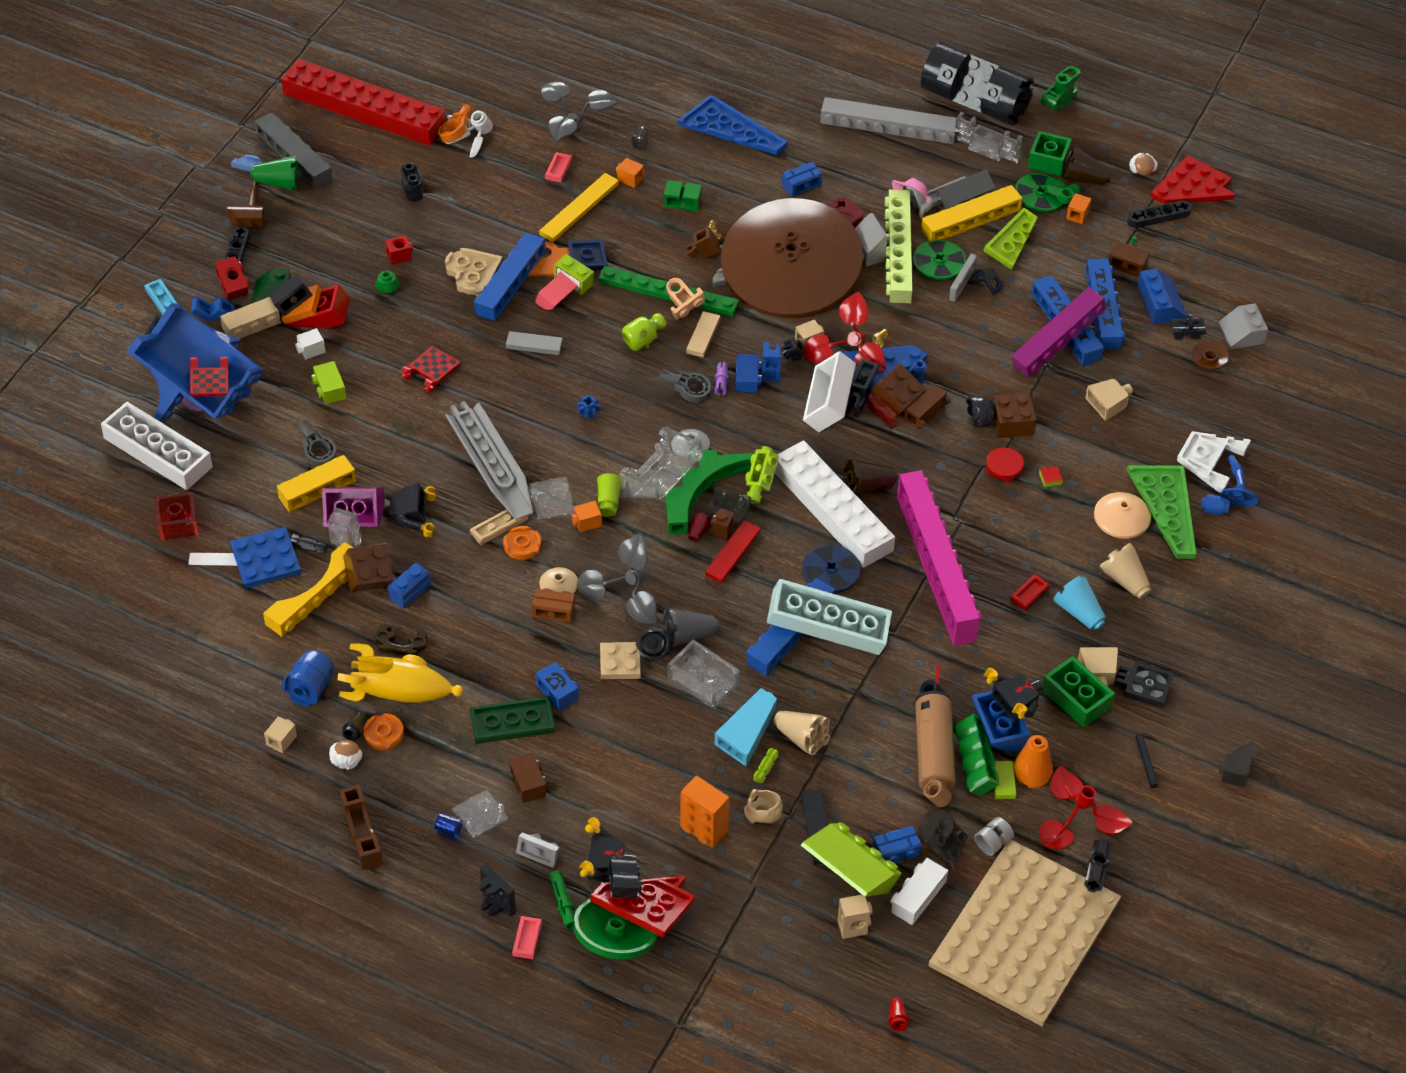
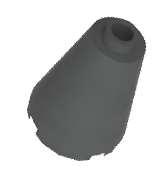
(688, 625)

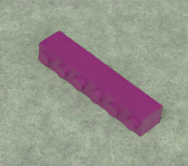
(1059, 332)

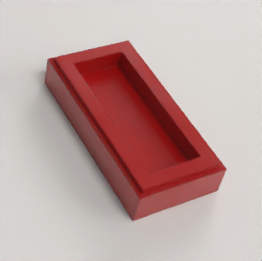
(1029, 592)

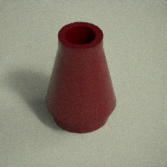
(699, 526)

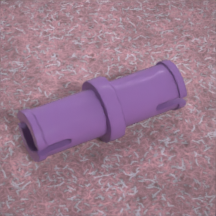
(721, 378)

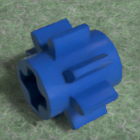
(588, 407)

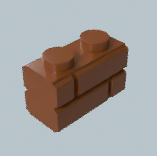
(553, 605)

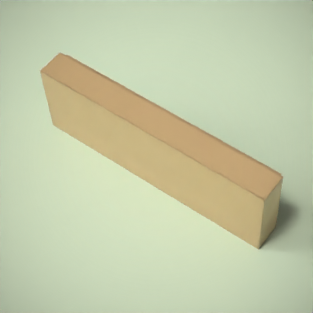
(703, 334)
(495, 526)

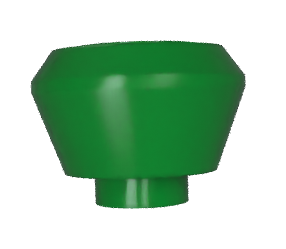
(387, 282)

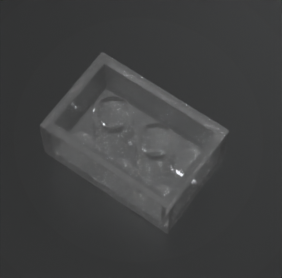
(703, 674)

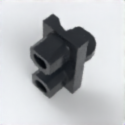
(1188, 326)

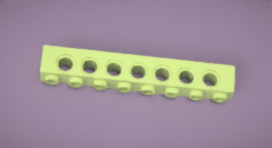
(899, 246)

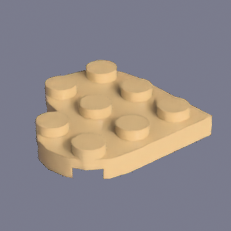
(472, 269)

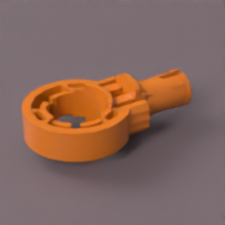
(457, 123)

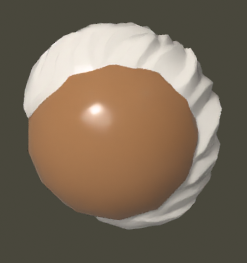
(1143, 164)
(345, 754)

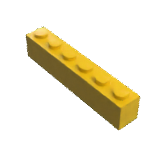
(971, 214)

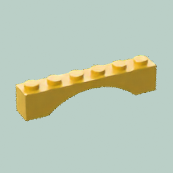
(287, 613)

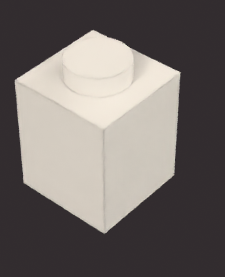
(310, 344)

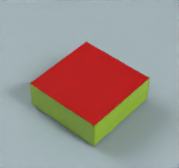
(1051, 476)

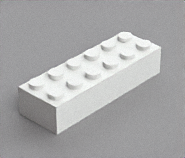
(156, 445)

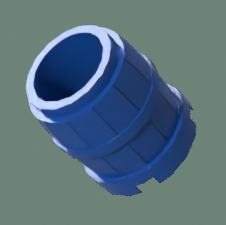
(308, 678)

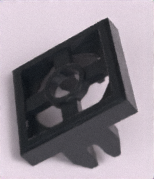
(495, 889)

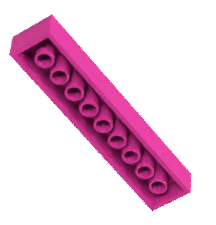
(938, 558)

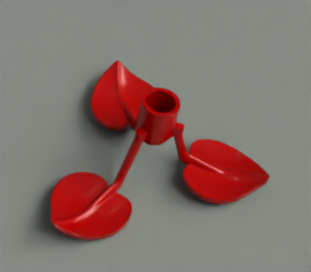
(853, 311)
(1065, 786)

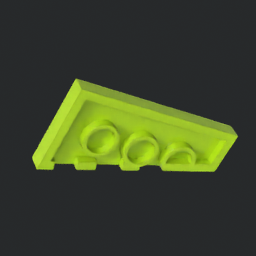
(1010, 240)

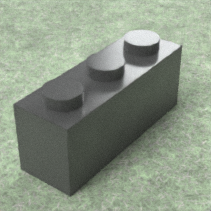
(966, 189)

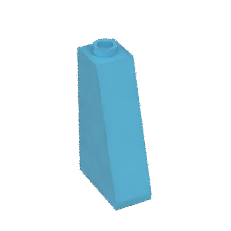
(747, 726)

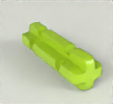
(766, 765)

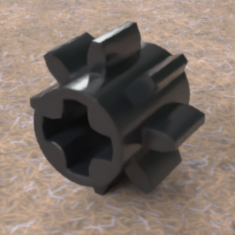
(792, 349)

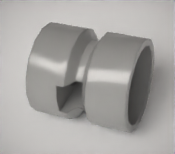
(994, 836)

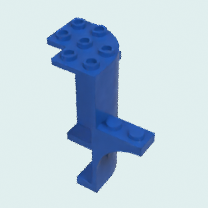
(168, 357)

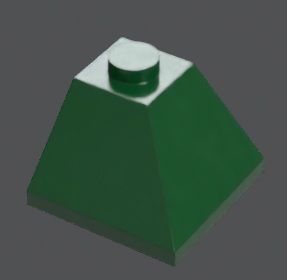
(269, 282)

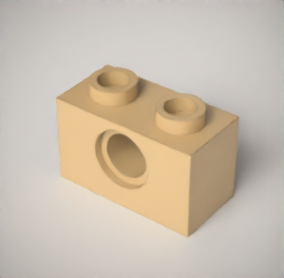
(854, 916)

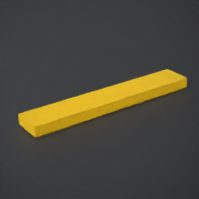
(578, 207)

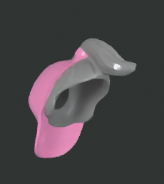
(918, 194)

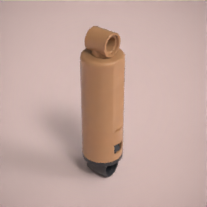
(935, 743)

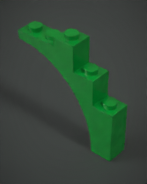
(709, 471)

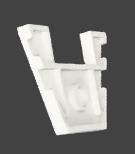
(1203, 452)

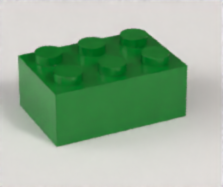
(1078, 691)

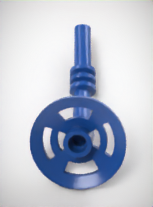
(1240, 492)

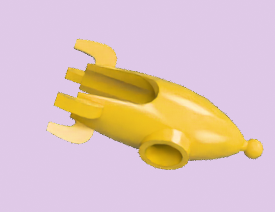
(395, 678)

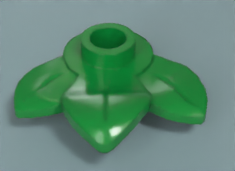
(1063, 192)

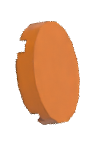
(522, 543)
(383, 731)

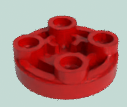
(1004, 464)

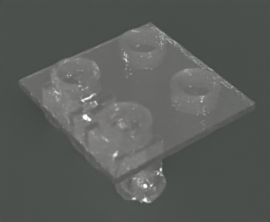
(551, 498)
(480, 813)

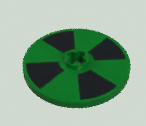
(1035, 194)
(939, 259)

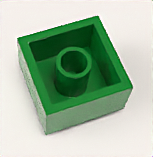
(1049, 153)

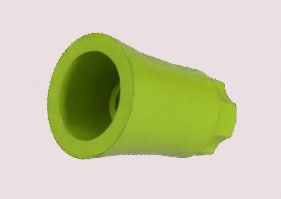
(608, 493)

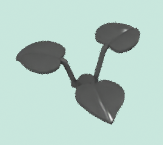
(563, 127)
(632, 553)

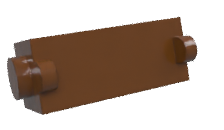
(926, 406)

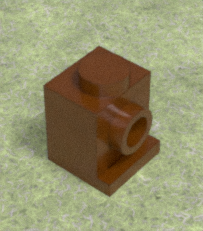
(722, 524)

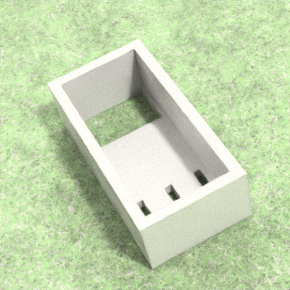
(829, 391)

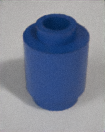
(1215, 504)

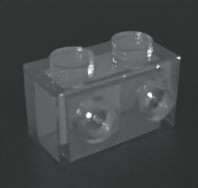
(344, 528)

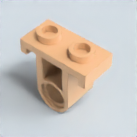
(684, 298)

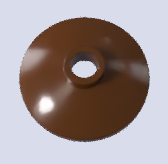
(1210, 355)

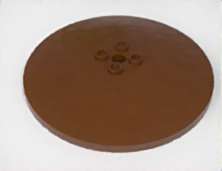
(797, 281)

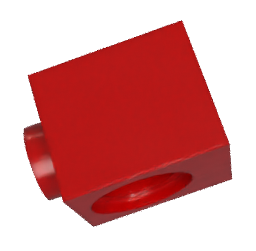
(399, 249)

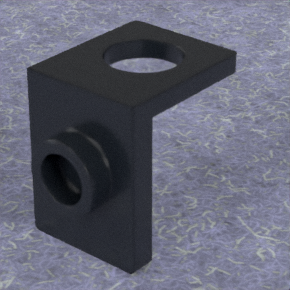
(986, 276)

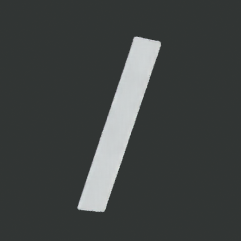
(212, 559)

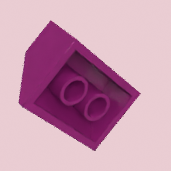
(364, 501)

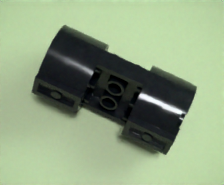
(977, 83)

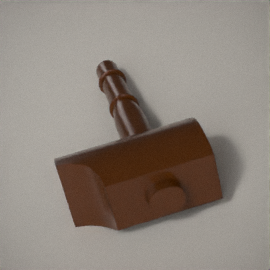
(248, 215)

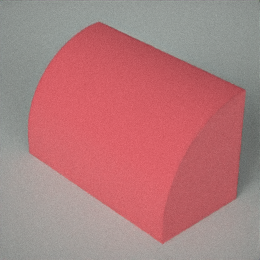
(555, 292)

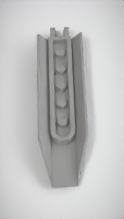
(492, 458)

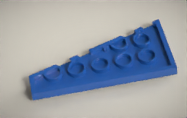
(725, 122)

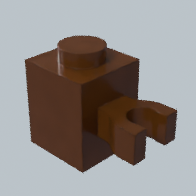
(704, 242)

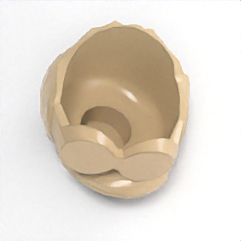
(765, 809)

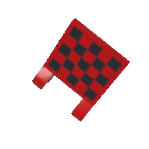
(433, 365)
(208, 380)

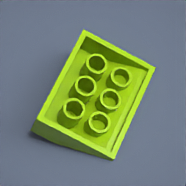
(853, 860)

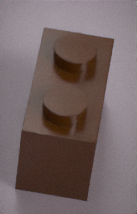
(1128, 258)
(528, 777)

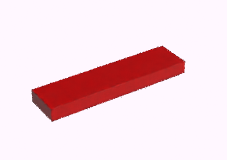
(732, 552)

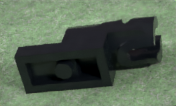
(861, 386)

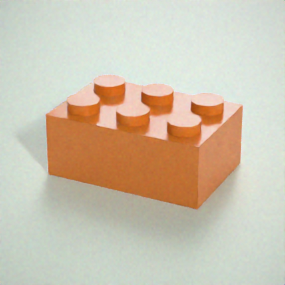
(704, 811)

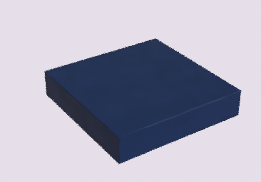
(589, 253)

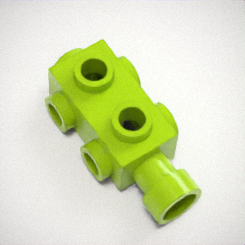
(761, 472)

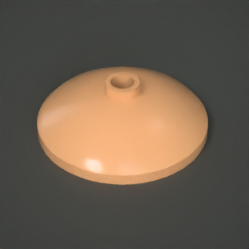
(1122, 515)

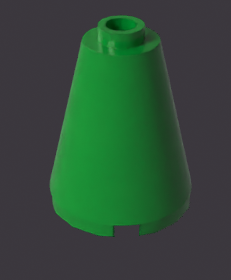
(277, 173)

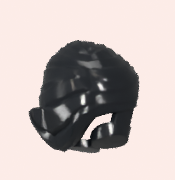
(981, 410)
(654, 643)

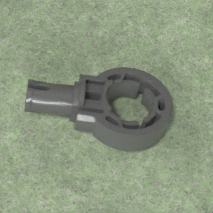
(682, 382)
(315, 441)

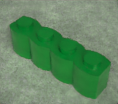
(976, 755)

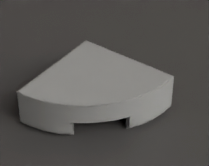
(719, 279)

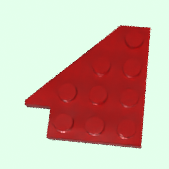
(1193, 183)
(655, 908)

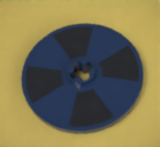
(832, 556)

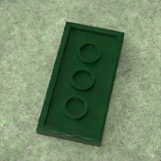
(512, 720)

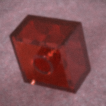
(176, 515)

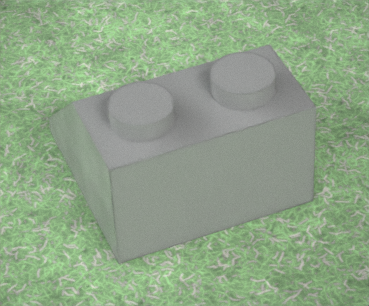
(873, 240)
(1244, 327)

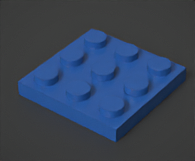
(265, 557)

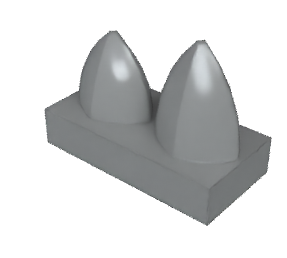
(537, 849)

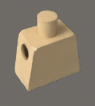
(1108, 397)
(1101, 662)

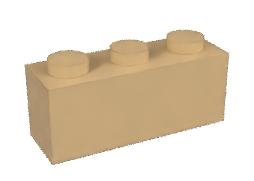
(250, 318)

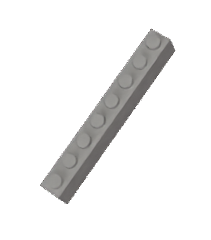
(888, 120)

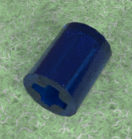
(448, 824)

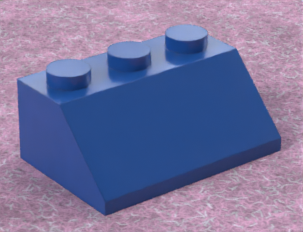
(1160, 296)
(999, 728)

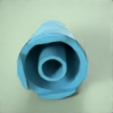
(1081, 603)

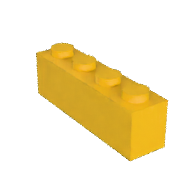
(309, 485)

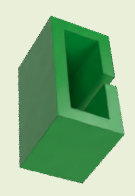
(682, 196)

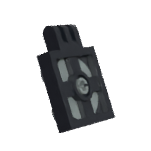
(1145, 683)

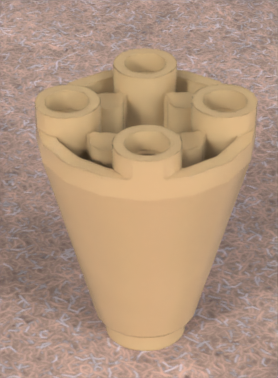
(1127, 571)
(804, 729)

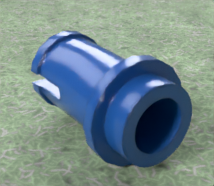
(919, 370)

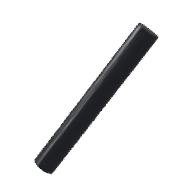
(1146, 761)

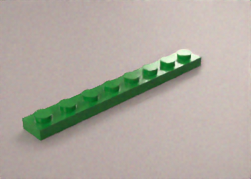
(657, 288)

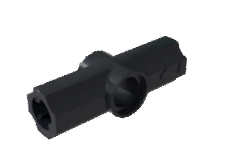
(1097, 865)

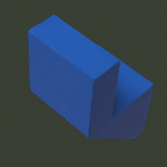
(209, 311)

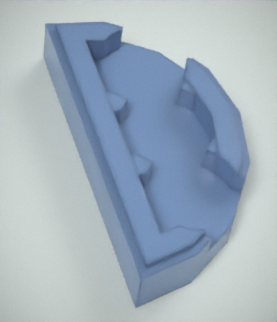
(246, 162)

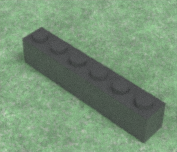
(288, 144)

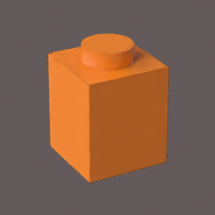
(630, 172)
(1078, 208)
(587, 516)

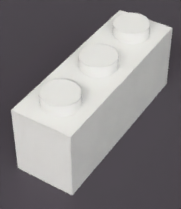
(918, 891)

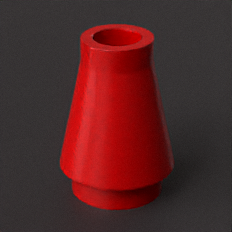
(898, 1017)

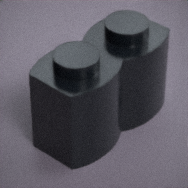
(623, 877)

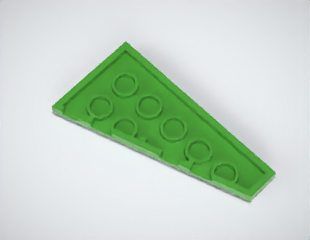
(1168, 501)

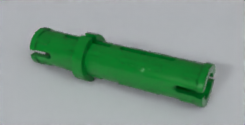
(565, 906)

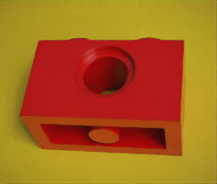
(236, 287)

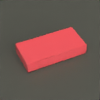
(558, 167)
(527, 937)

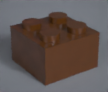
(898, 389)
(1014, 415)
(368, 567)

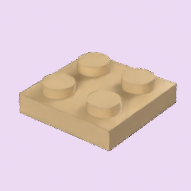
(619, 660)

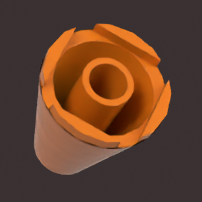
(1034, 763)

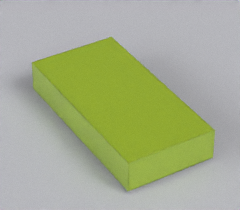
(1006, 787)

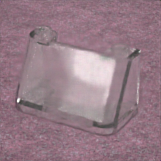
(664, 468)

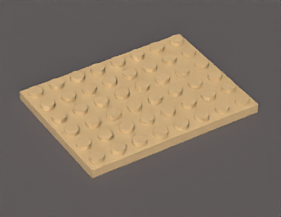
(1024, 932)

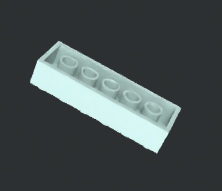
(829, 616)

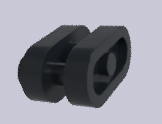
(411, 182)

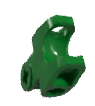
(1061, 93)

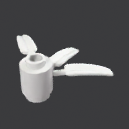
(482, 124)

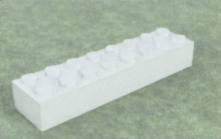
(834, 504)

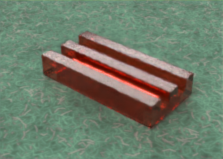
(882, 411)

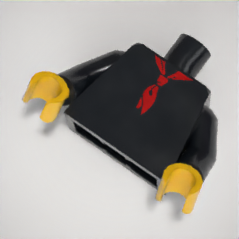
(409, 507)
(1014, 694)
(602, 848)

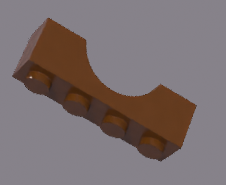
(360, 827)

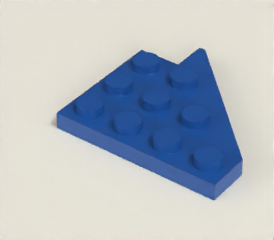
(893, 356)

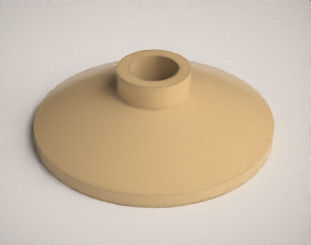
(567, 580)

